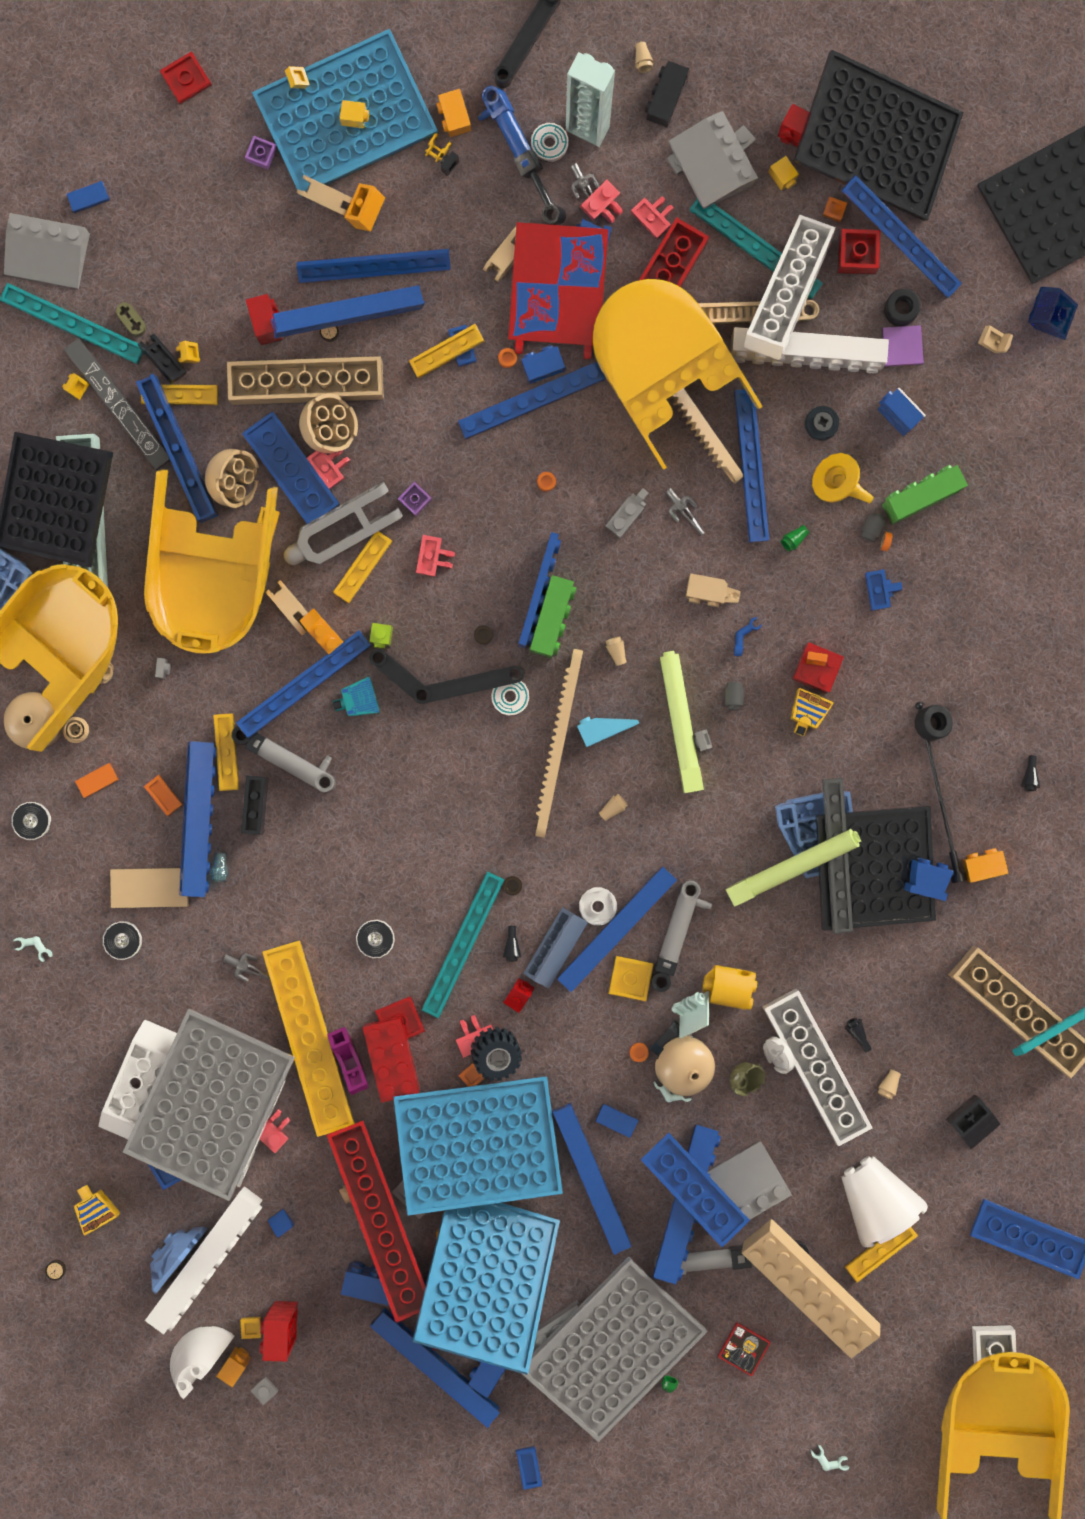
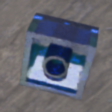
(1053, 312)

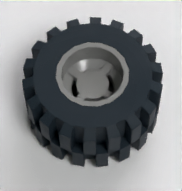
(496, 1053)

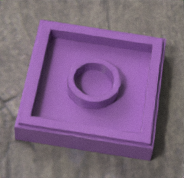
(904, 345)

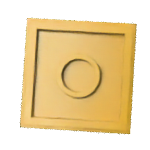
(631, 978)

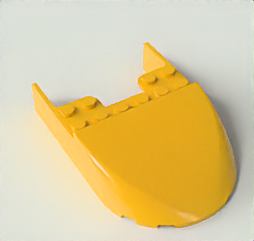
(655, 343)
(195, 577)
(66, 631)
(1010, 1410)

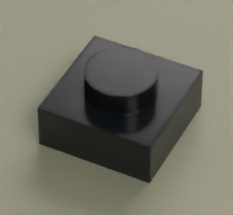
(449, 162)

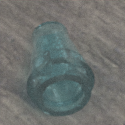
(219, 868)

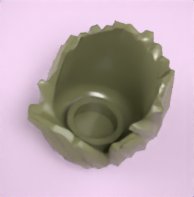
(746, 1078)

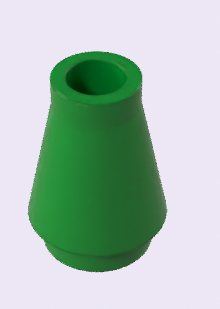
(794, 538)

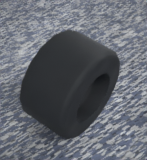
(902, 319)
(924, 727)

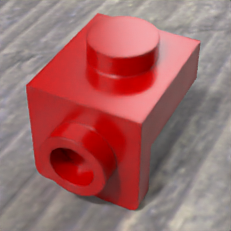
(519, 995)

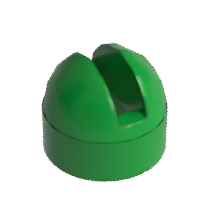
(670, 1386)

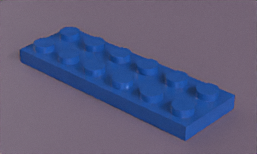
(290, 468)
(541, 584)
(695, 1189)
(1029, 1238)

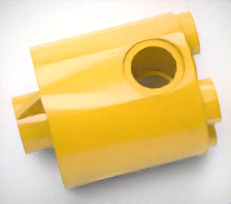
(730, 987)

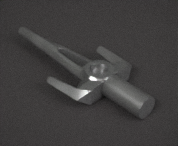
(582, 181)
(681, 505)
(243, 965)

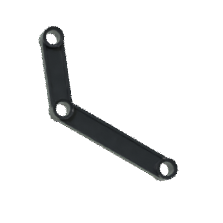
(524, 41)
(445, 689)

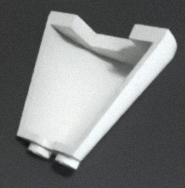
(880, 1202)
(196, 1355)

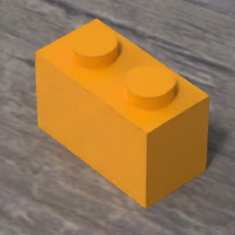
(454, 113)
(364, 207)
(321, 631)
(984, 866)
(234, 1366)

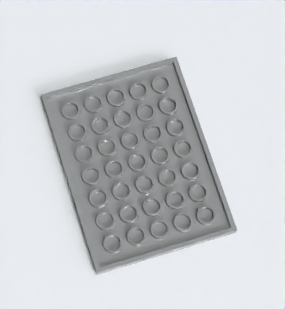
(208, 1104)
(613, 1349)

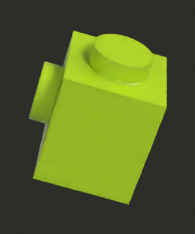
(381, 635)

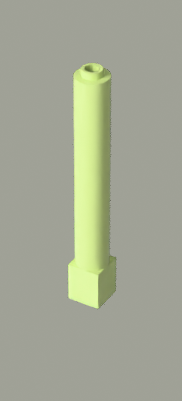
(681, 723)
(792, 867)

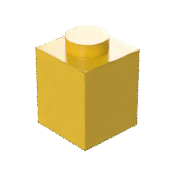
(353, 114)
(783, 173)

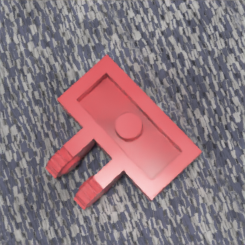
(600, 200)
(651, 218)
(326, 468)
(429, 556)
(464, 1042)
(273, 1136)

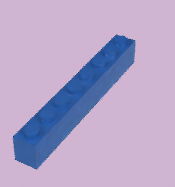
(196, 819)
(680, 1221)

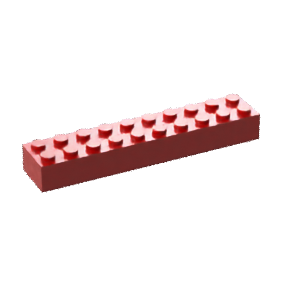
(378, 1220)

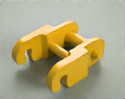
(443, 151)

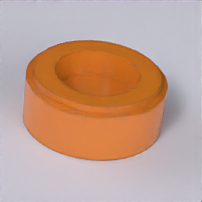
(507, 358)
(546, 481)
(886, 541)
(639, 1052)

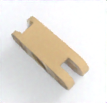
(325, 195)
(503, 257)
(289, 606)

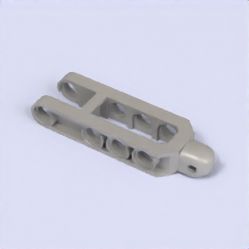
(302, 551)

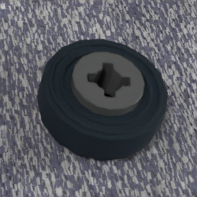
(819, 429)

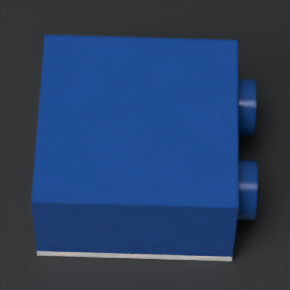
(900, 411)

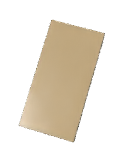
(146, 888)

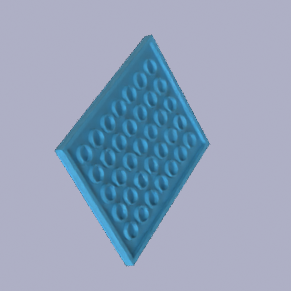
(308, 119)
(477, 1145)
(488, 1284)

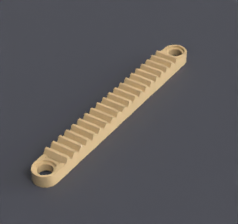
(744, 312)
(707, 435)
(558, 744)

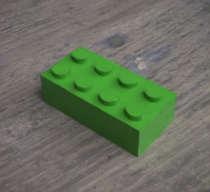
(923, 495)
(551, 618)

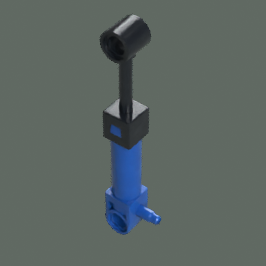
(525, 158)

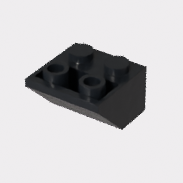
(973, 1121)

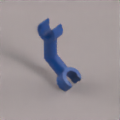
(738, 649)

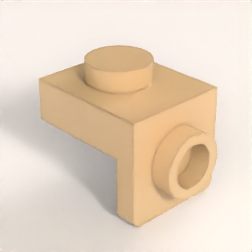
(995, 340)

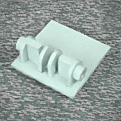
(693, 1013)

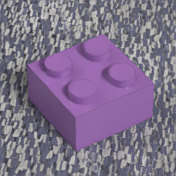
(261, 152)
(415, 499)

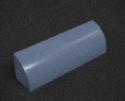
(555, 948)

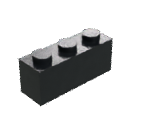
(666, 93)
(254, 805)

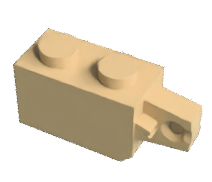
(710, 590)

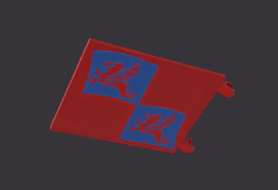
(557, 284)

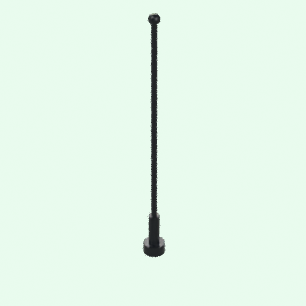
(958, 876)

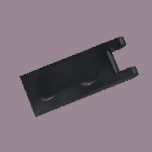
(163, 359)

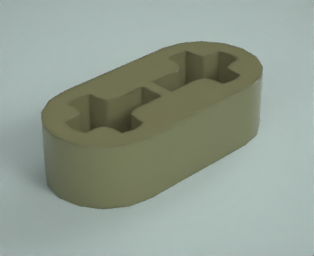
(134, 317)

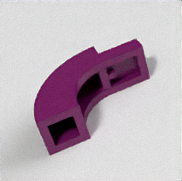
(349, 1060)

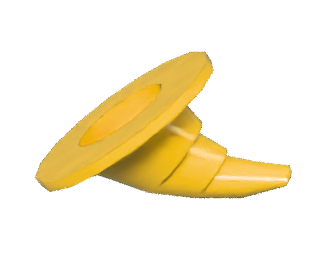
(838, 478)

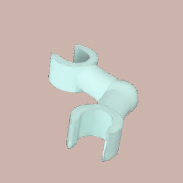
(36, 941)
(668, 1096)
(832, 1464)

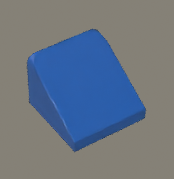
(280, 1223)

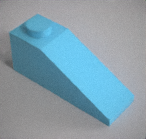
(598, 729)

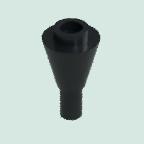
(1030, 779)
(512, 949)
(856, 1030)

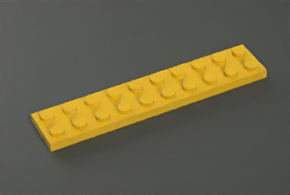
(308, 1038)

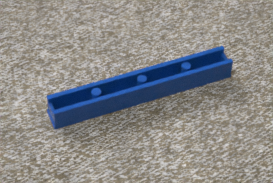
(347, 311)
(177, 448)
(616, 929)
(592, 1178)
(435, 1368)

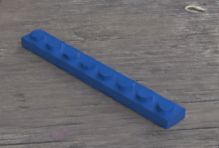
(901, 236)
(373, 265)
(531, 400)
(751, 467)
(303, 684)

